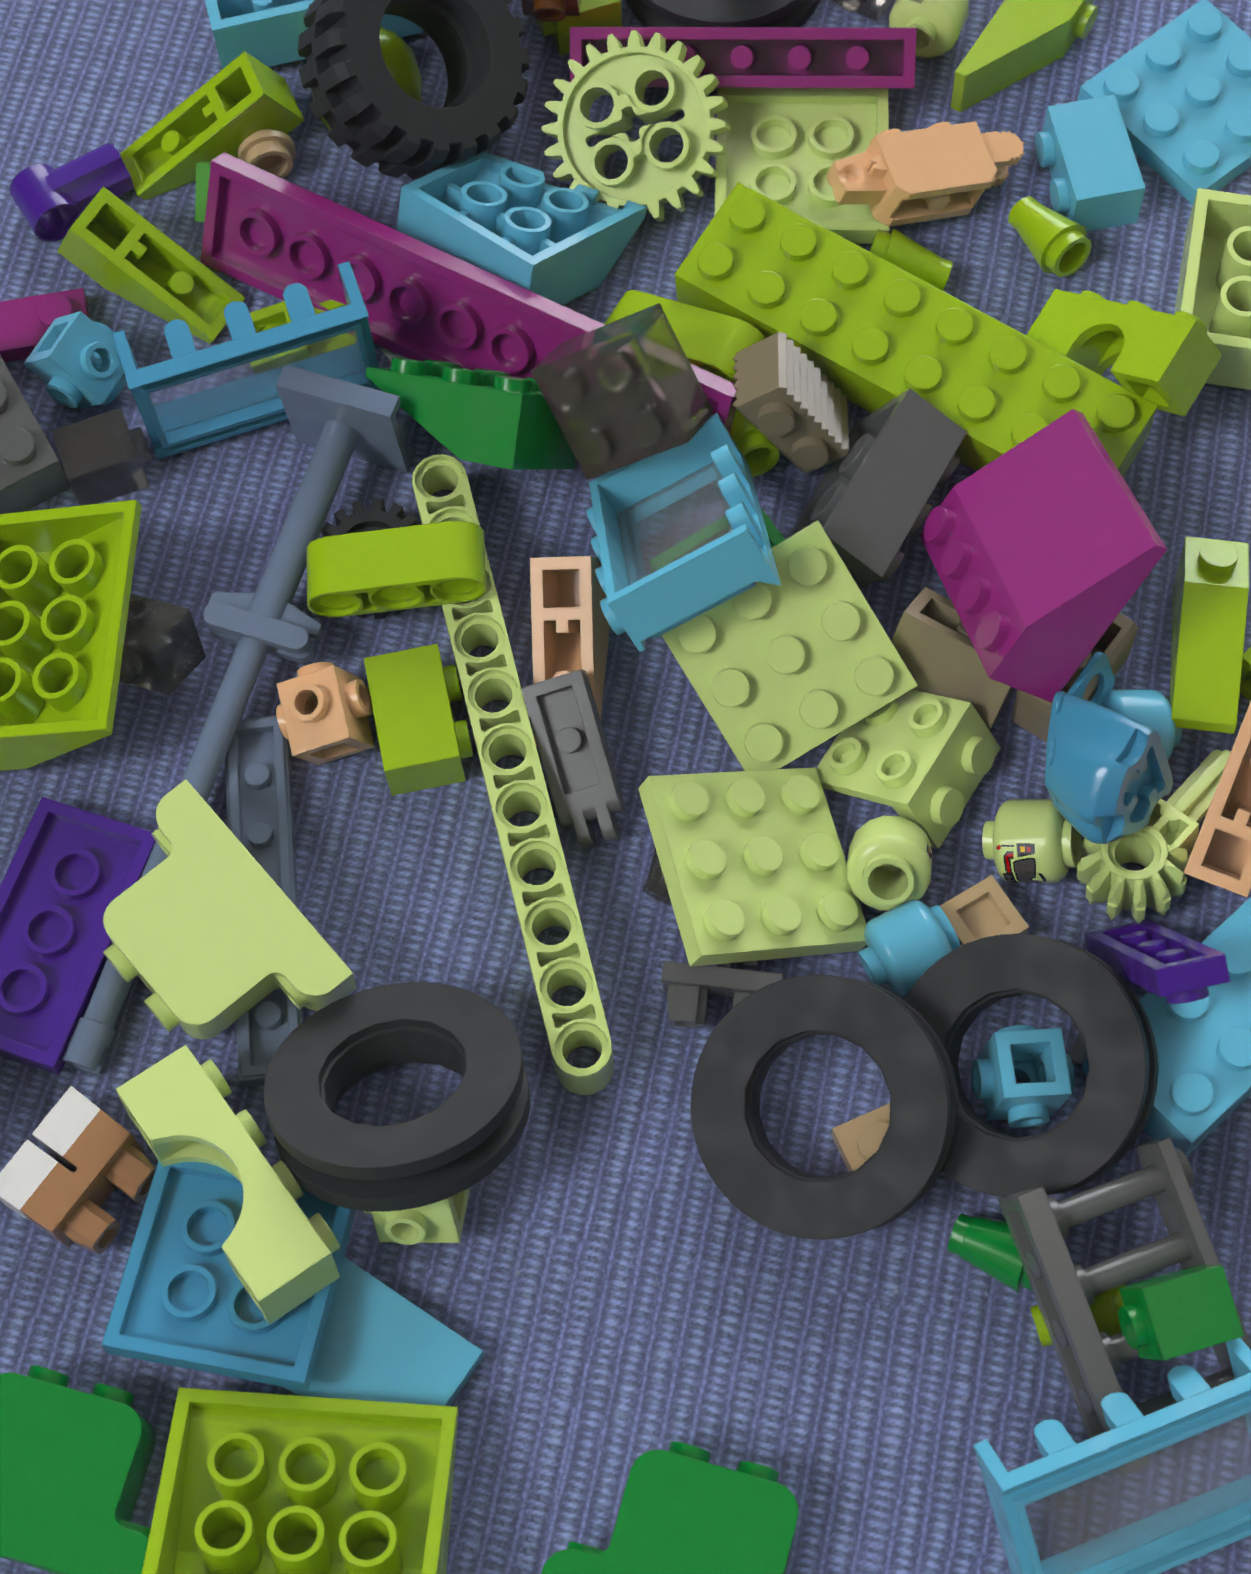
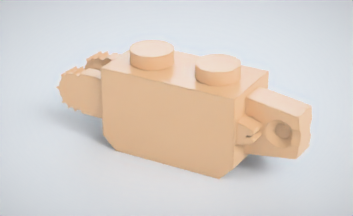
(925, 171)

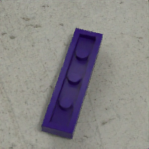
(1160, 960)

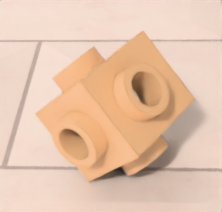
(324, 713)

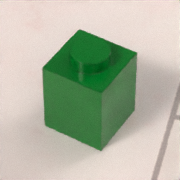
(1179, 1312)

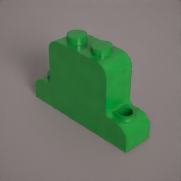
(71, 1475)
(692, 1520)

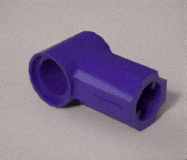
(58, 196)

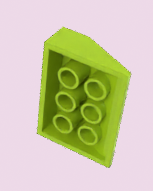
(62, 626)
(303, 1486)

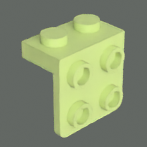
(916, 756)

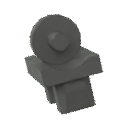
(691, 986)

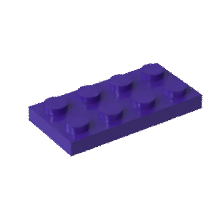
(54, 924)

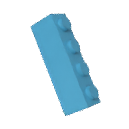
(271, 28)

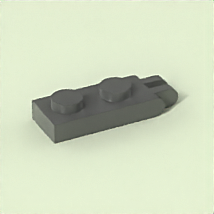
(575, 755)

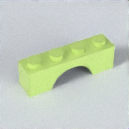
(273, 1245)

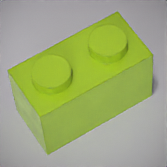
(415, 719)

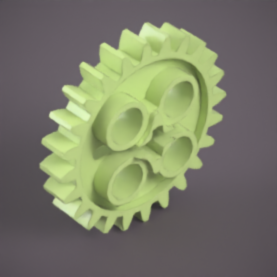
(624, 76)

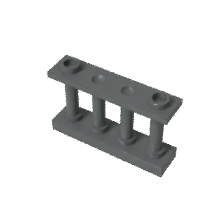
(1068, 1290)

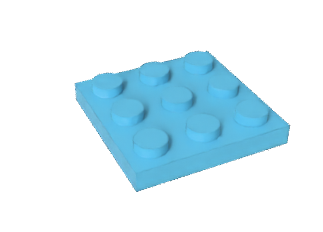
(1186, 99)

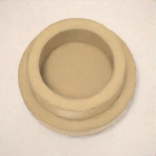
(269, 151)

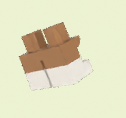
(68, 1201)

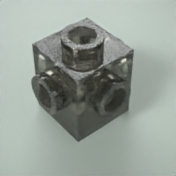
(159, 645)

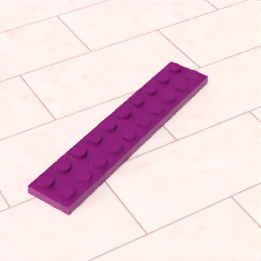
(414, 294)

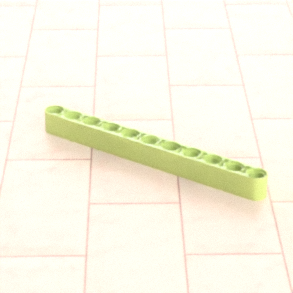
(517, 791)

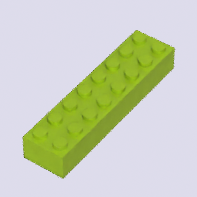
(892, 332)

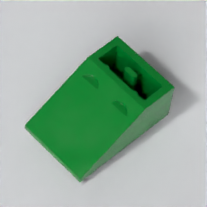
(479, 413)

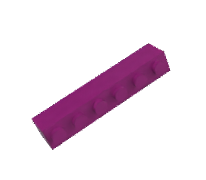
(779, 54)

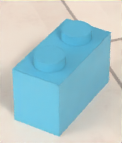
(1091, 163)

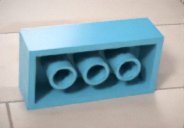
(1204, 1046)

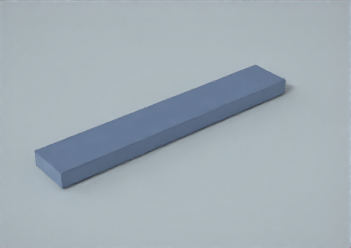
(263, 821)

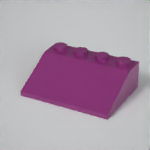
(1041, 554)

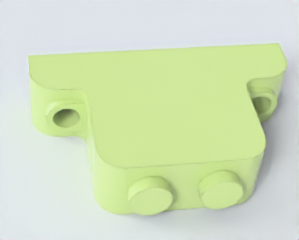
(215, 928)

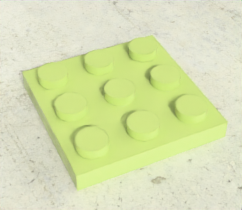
(789, 140)
(791, 658)
(752, 865)

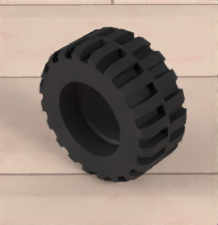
(378, 116)

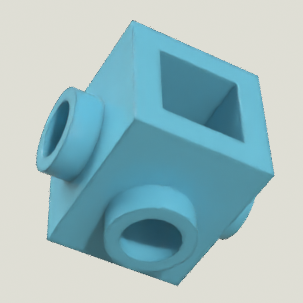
(78, 362)
(1035, 1059)

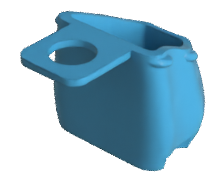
(1102, 764)

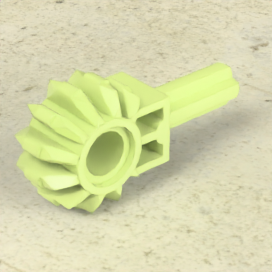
(1159, 846)

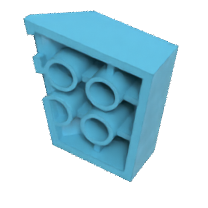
(518, 225)

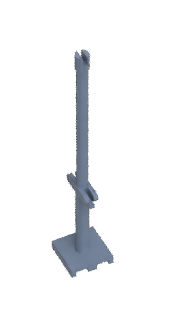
(341, 424)

